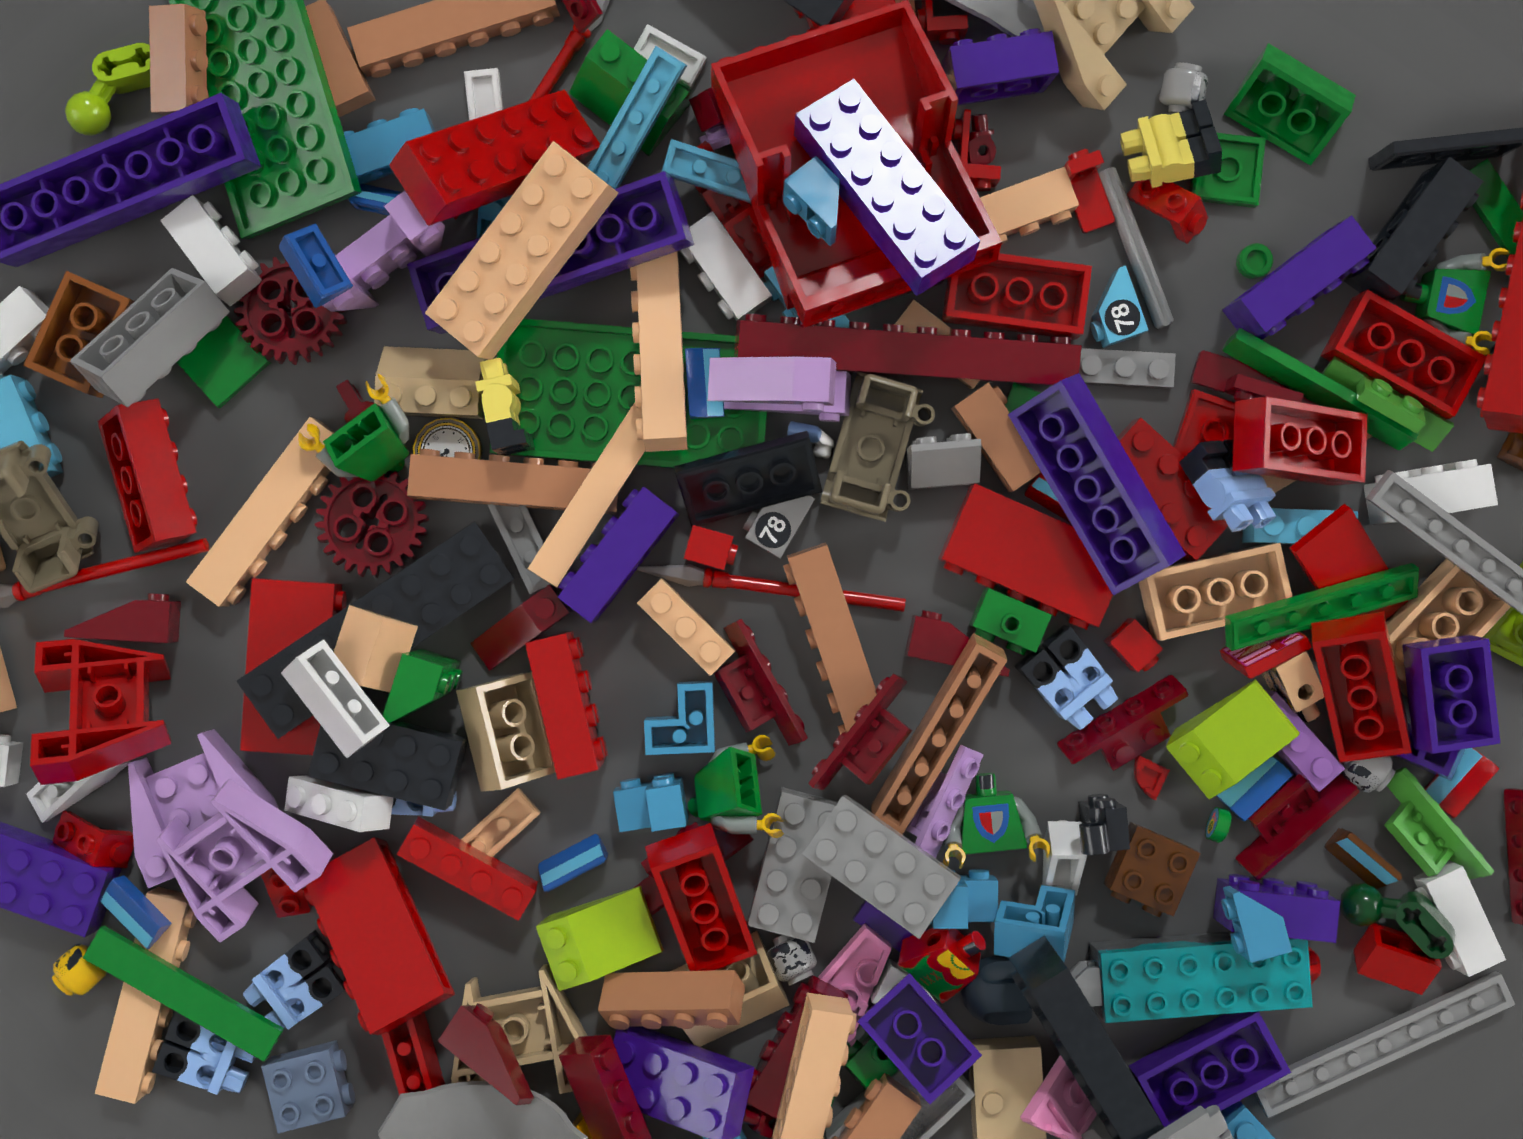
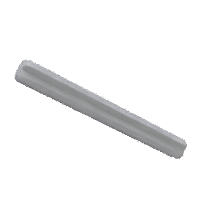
(1136, 249)

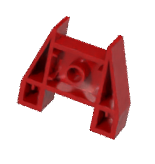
(106, 708)

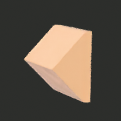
(373, 646)

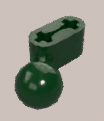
(1365, 906)

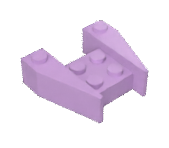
(382, 250)
(781, 385)
(182, 792)
(234, 850)

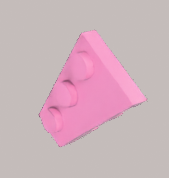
(858, 969)

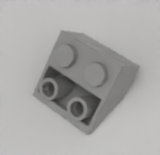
(943, 463)

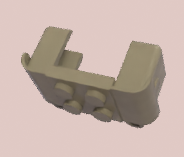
(873, 447)
(39, 520)

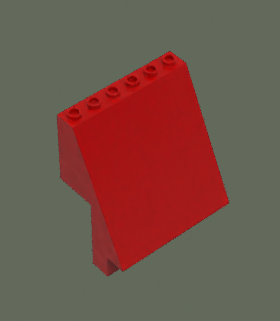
(908, 86)

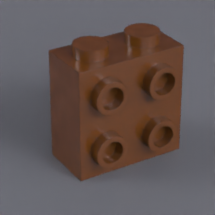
(1151, 871)

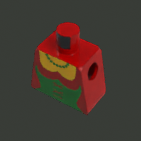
(942, 960)

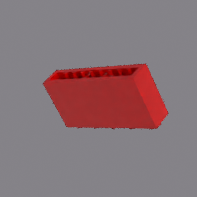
(1027, 556)
(278, 617)
(377, 937)

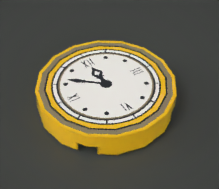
(448, 437)

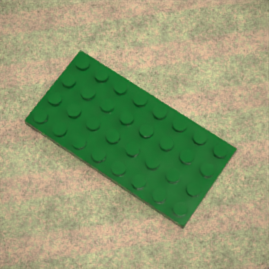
(272, 67)
(583, 382)

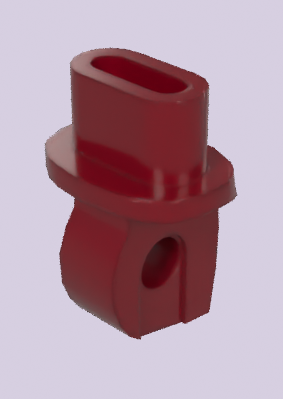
(980, 136)
(352, 399)
(759, 1121)

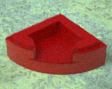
(1149, 776)

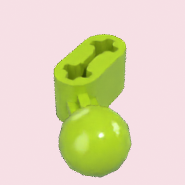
(116, 72)

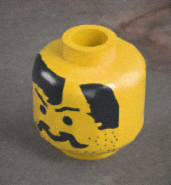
(74, 973)

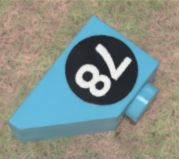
(1118, 311)

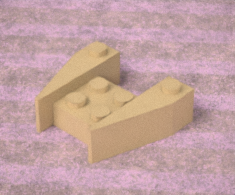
(1088, 30)
(536, 1023)

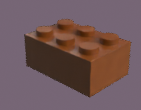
(72, 322)

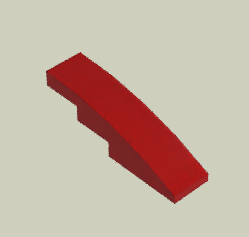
(740, 224)

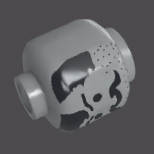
(1182, 87)
(1369, 773)
(791, 959)

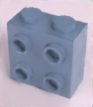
(308, 1086)

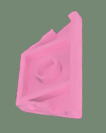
(1060, 1105)

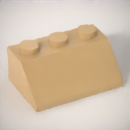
(432, 381)
(761, 996)

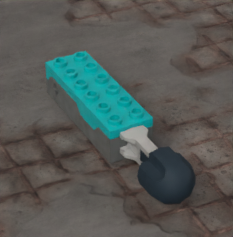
(1159, 980)

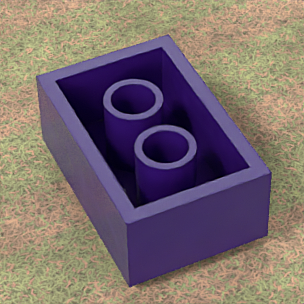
(1001, 66)
(1451, 694)
(1306, 909)
(919, 1038)

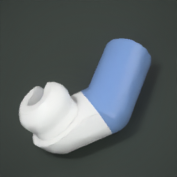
(822, 441)

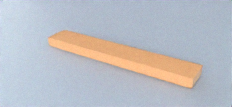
(590, 502)

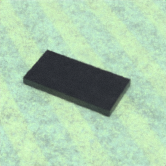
(1436, 149)
(748, 478)

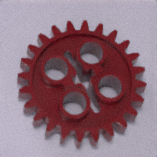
(261, 313)
(343, 509)

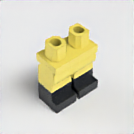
(1173, 146)
(502, 409)

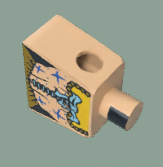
(1297, 685)

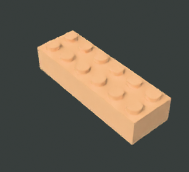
(521, 252)

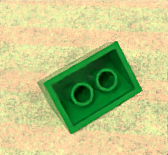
(607, 80)
(1290, 104)
(419, 681)

